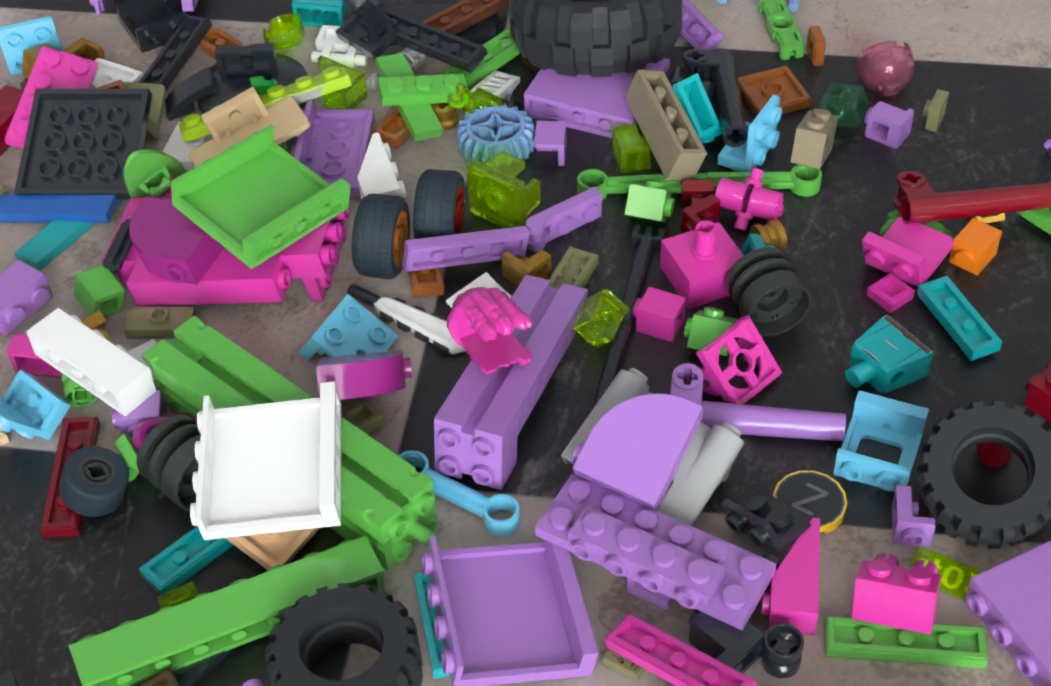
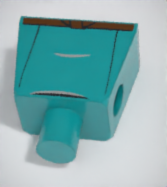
(888, 357)

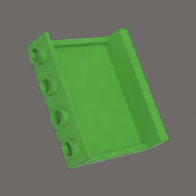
(257, 198)

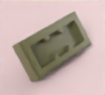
(574, 268)
(156, 321)

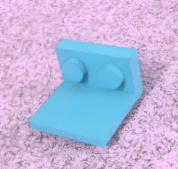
(25, 35)
(349, 332)

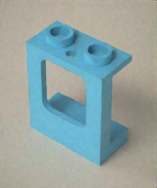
(888, 423)

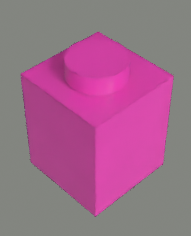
(660, 314)

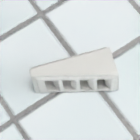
(498, 84)

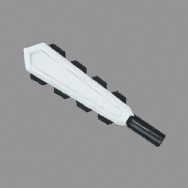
(410, 318)

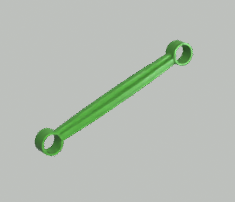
(770, 180)

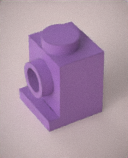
(888, 124)

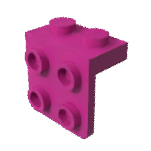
(907, 251)

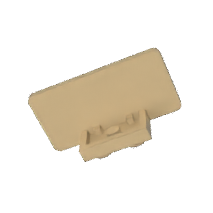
(243, 117)

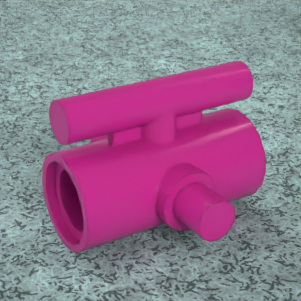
(749, 199)

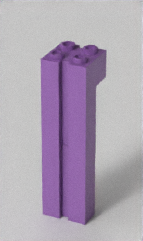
(486, 412)

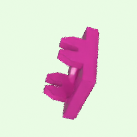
(756, 354)

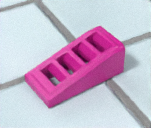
(23, 357)

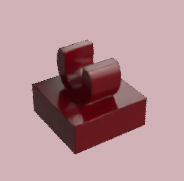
(695, 190)

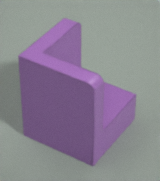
(552, 137)

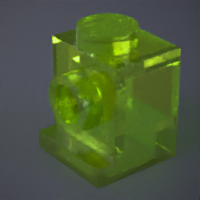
(630, 149)
(600, 318)

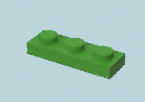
(418, 89)

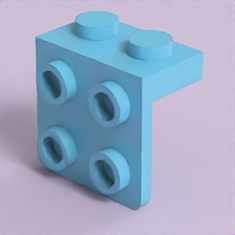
(761, 137)
(31, 407)

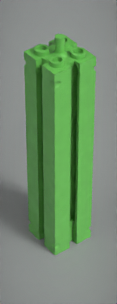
(378, 488)

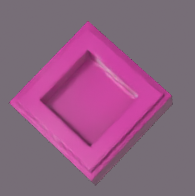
(890, 292)

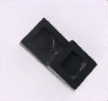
(182, 98)

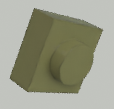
(935, 110)

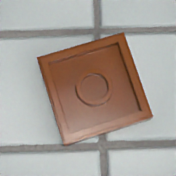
(759, 88)

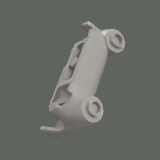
(703, 465)

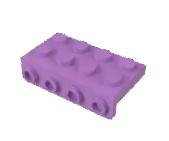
(335, 143)

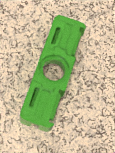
(789, 38)

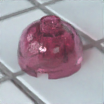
(886, 67)

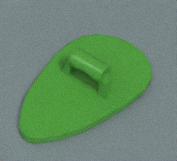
(150, 173)

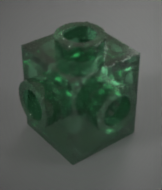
(846, 102)

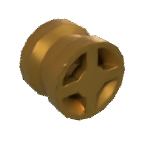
(446, 115)
(772, 233)

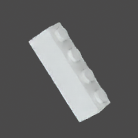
(92, 361)

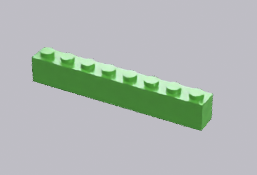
(219, 618)

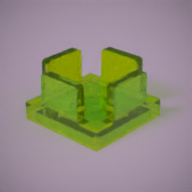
(498, 193)

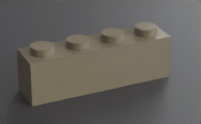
(665, 125)

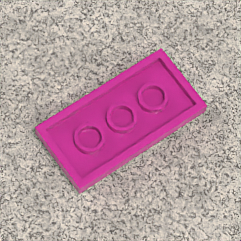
(51, 71)

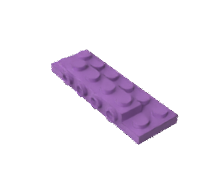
(656, 551)

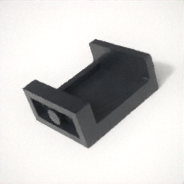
(149, 21)

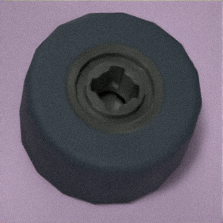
(93, 481)

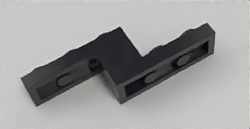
(727, 643)

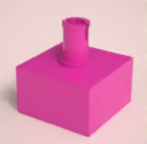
(699, 263)

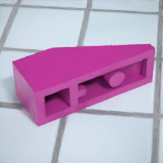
(795, 585)

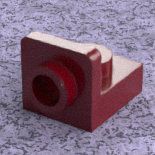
(703, 210)

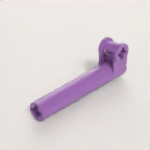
(757, 420)

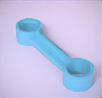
(469, 498)

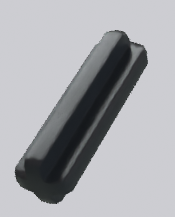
(119, 248)

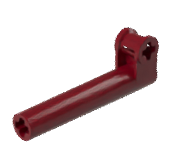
(920, 203)

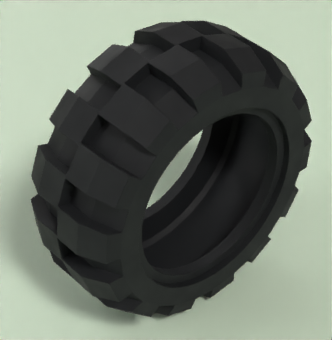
(595, 34)

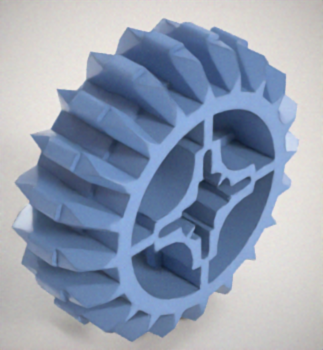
(495, 130)

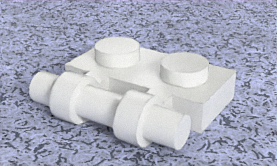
(329, 43)

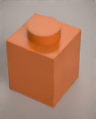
(975, 246)

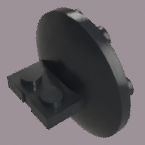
(240, 63)

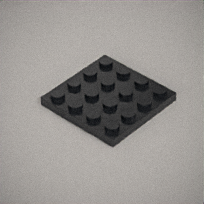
(82, 141)

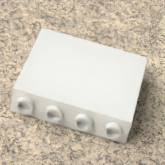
(268, 467)

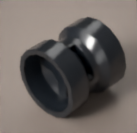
(782, 650)

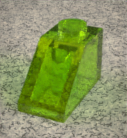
(347, 97)

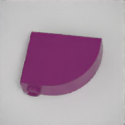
(171, 242)
(365, 373)

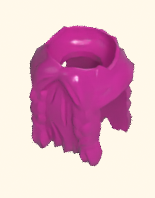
(493, 322)

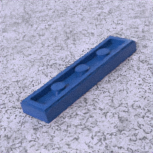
(57, 207)

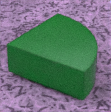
(262, 85)

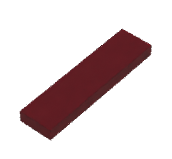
(57, 517)

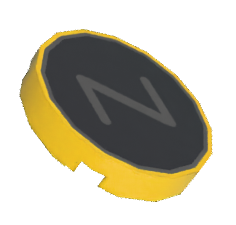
(814, 496)

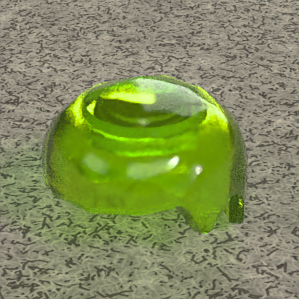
(285, 32)

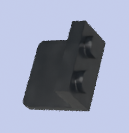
(368, 28)

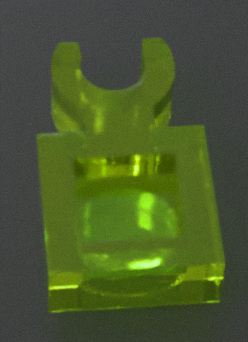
(469, 100)

